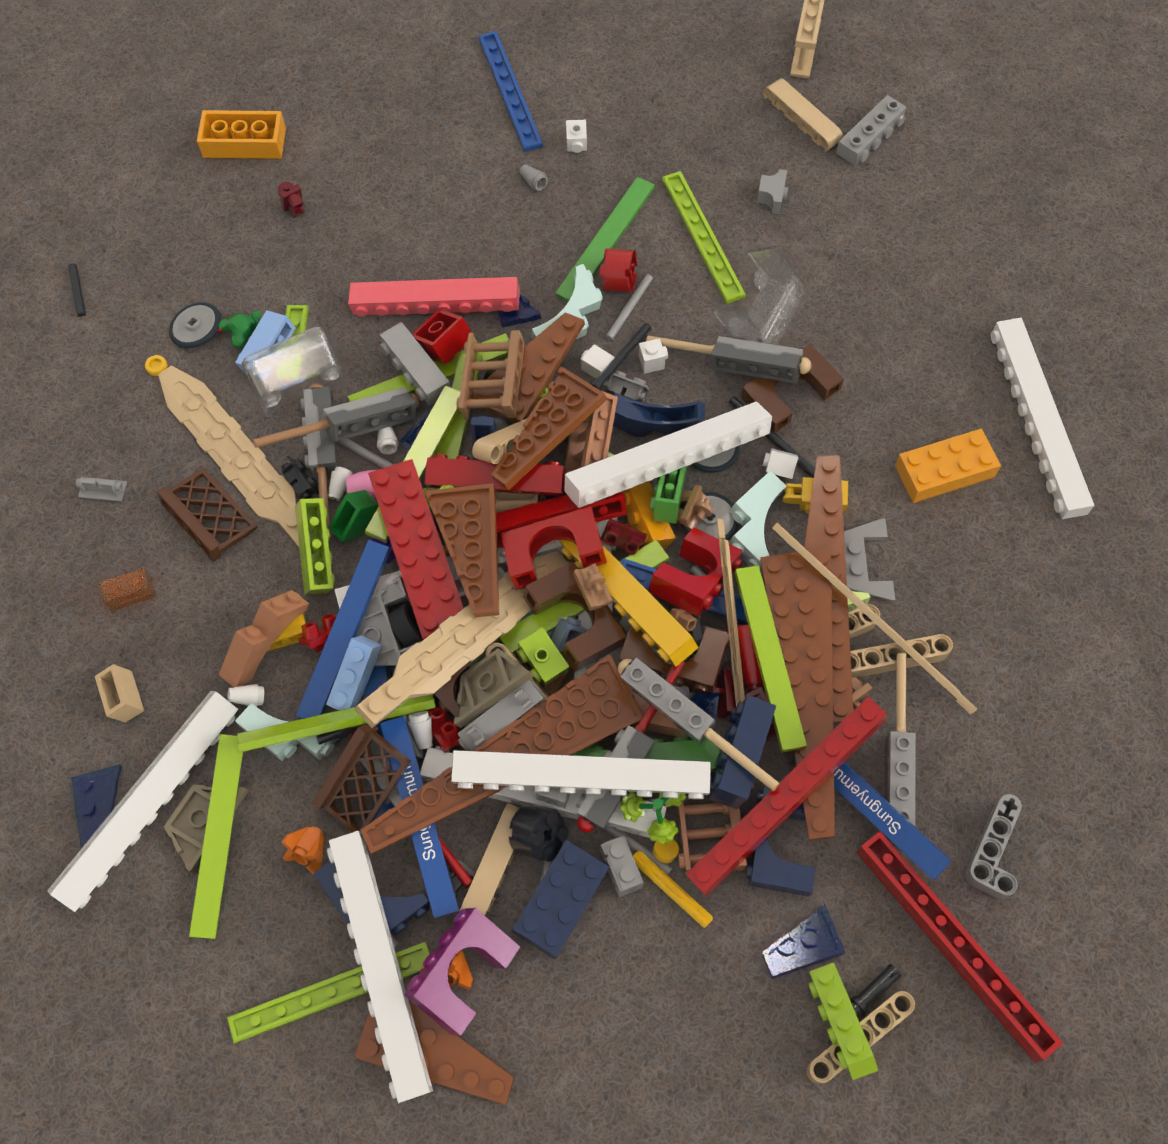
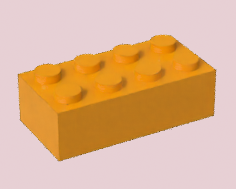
(241, 134)
(947, 465)

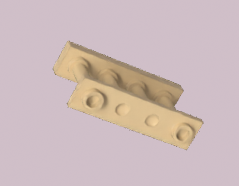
(807, 38)

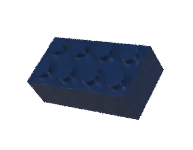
(748, 735)
(560, 899)

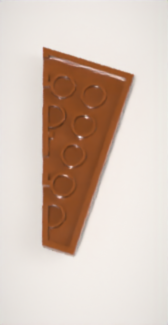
(539, 365)
(550, 422)
(470, 533)
(447, 1059)

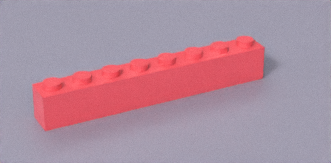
(430, 295)

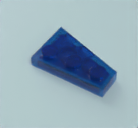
(94, 799)
(806, 945)

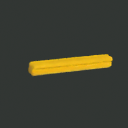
(672, 889)

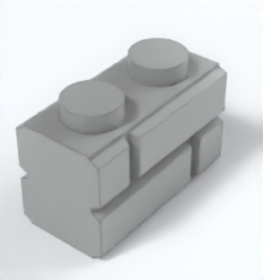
(621, 865)

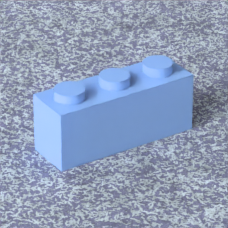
(269, 331)
(354, 673)

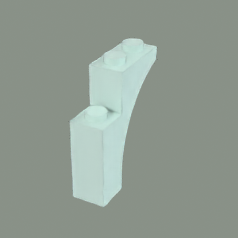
(583, 301)
(751, 513)
(254, 718)

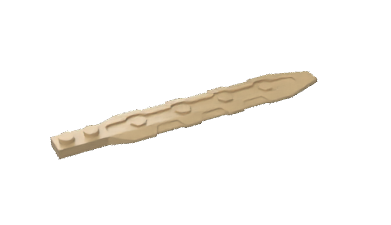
(231, 449)
(455, 643)

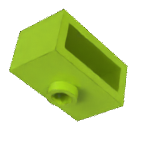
(542, 657)

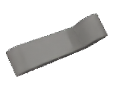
(997, 844)

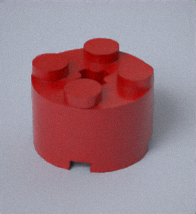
(619, 270)

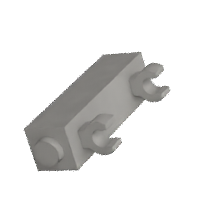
(500, 715)

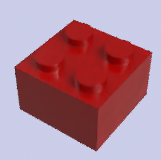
(442, 335)

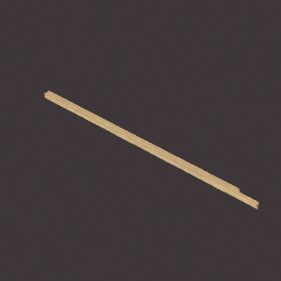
(731, 615)
(961, 700)

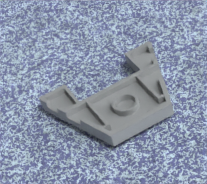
(856, 562)
(377, 624)

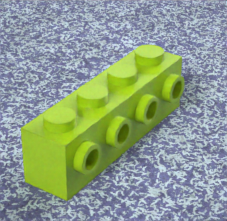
(314, 546)
(844, 1024)

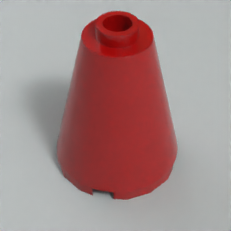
(749, 663)

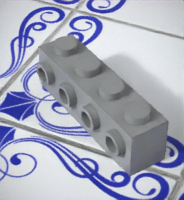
(871, 130)
(414, 363)

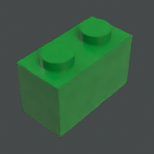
(353, 515)

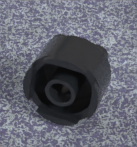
(537, 832)

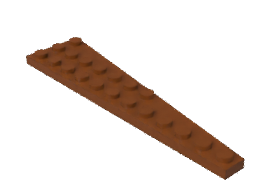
(826, 529)
(803, 622)
(563, 724)

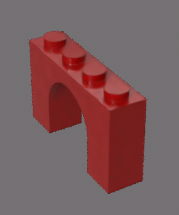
(524, 542)
(691, 591)

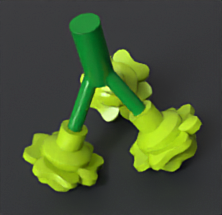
(661, 829)

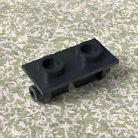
(296, 471)

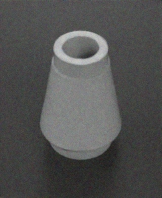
(534, 177)

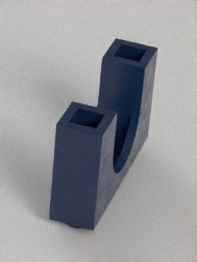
(774, 873)

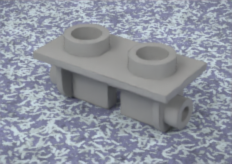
(634, 387)
(101, 489)

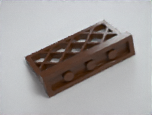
(190, 522)
(347, 765)

